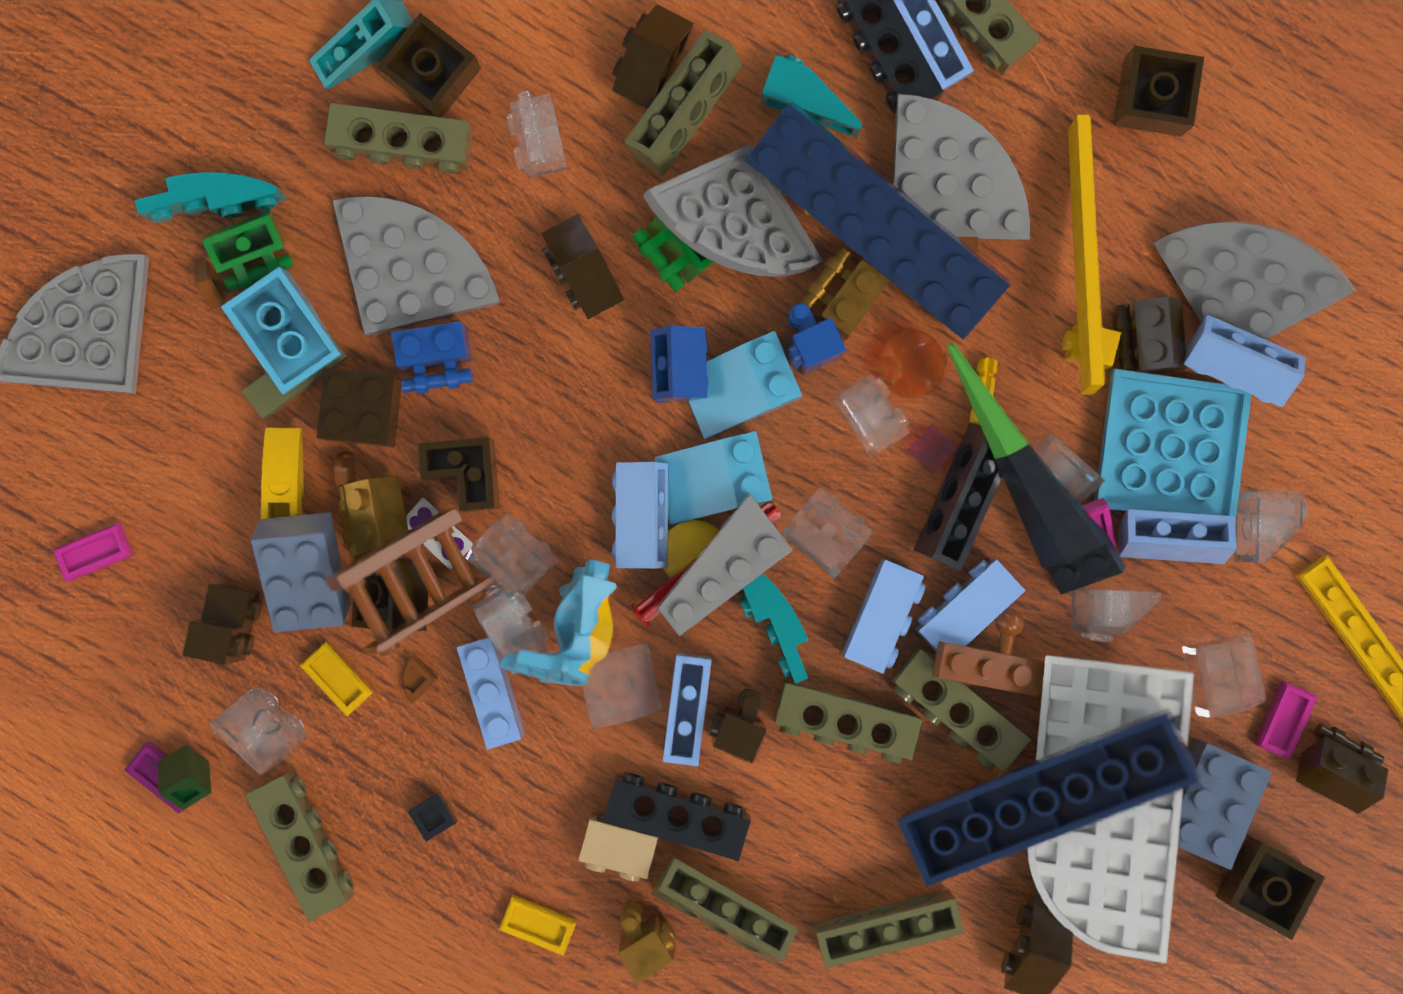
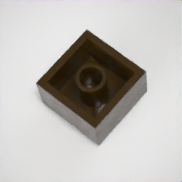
(429, 67)
(1158, 91)
(359, 408)
(1270, 887)

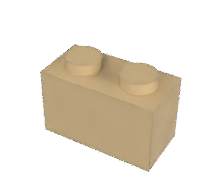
(617, 849)

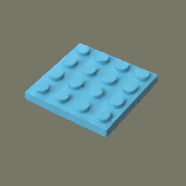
(1172, 444)

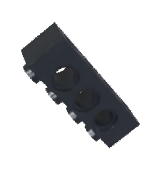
(907, 53)
(961, 501)
(724, 842)

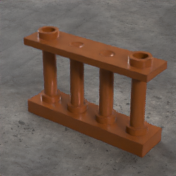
(382, 563)

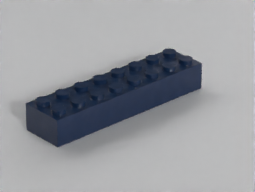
(877, 220)
(1049, 797)

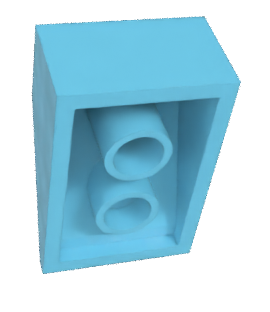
(282, 329)
(745, 385)
(715, 477)

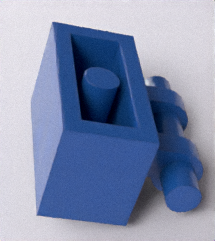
(815, 343)
(430, 348)
(678, 363)

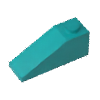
(361, 41)
(797, 83)

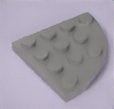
(957, 171)
(735, 218)
(408, 265)
(1252, 275)
(81, 329)

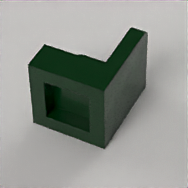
(184, 777)

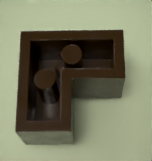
(650, 54)
(580, 263)
(468, 461)
(225, 625)
(1040, 951)

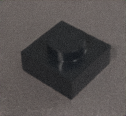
(432, 816)

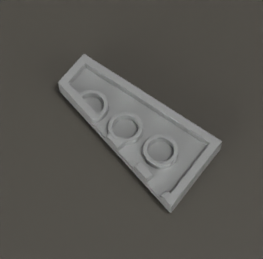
(733, 559)

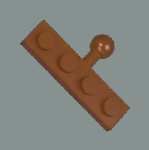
(990, 668)

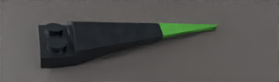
(1059, 528)

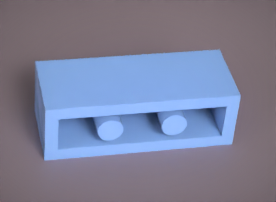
(936, 41)
(1245, 361)
(641, 515)
(1177, 536)
(970, 606)
(883, 616)
(491, 693)
(687, 709)

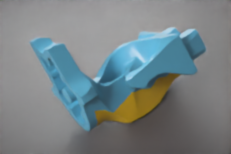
(581, 628)

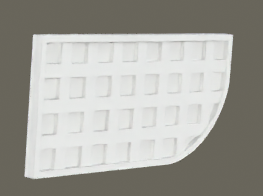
(1117, 874)

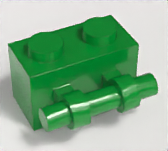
(243, 242)
(682, 257)

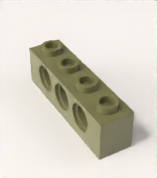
(1000, 14)
(684, 102)
(349, 121)
(902, 726)
(1006, 739)
(296, 864)
(724, 911)
(888, 928)

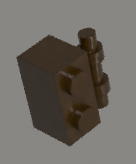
(1158, 334)
(739, 730)
(1343, 770)

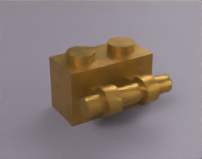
(853, 299)
(371, 513)
(645, 945)

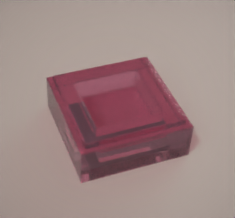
(932, 449)

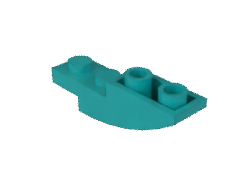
(222, 192)
(766, 601)

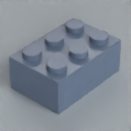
(292, 565)
(1221, 805)

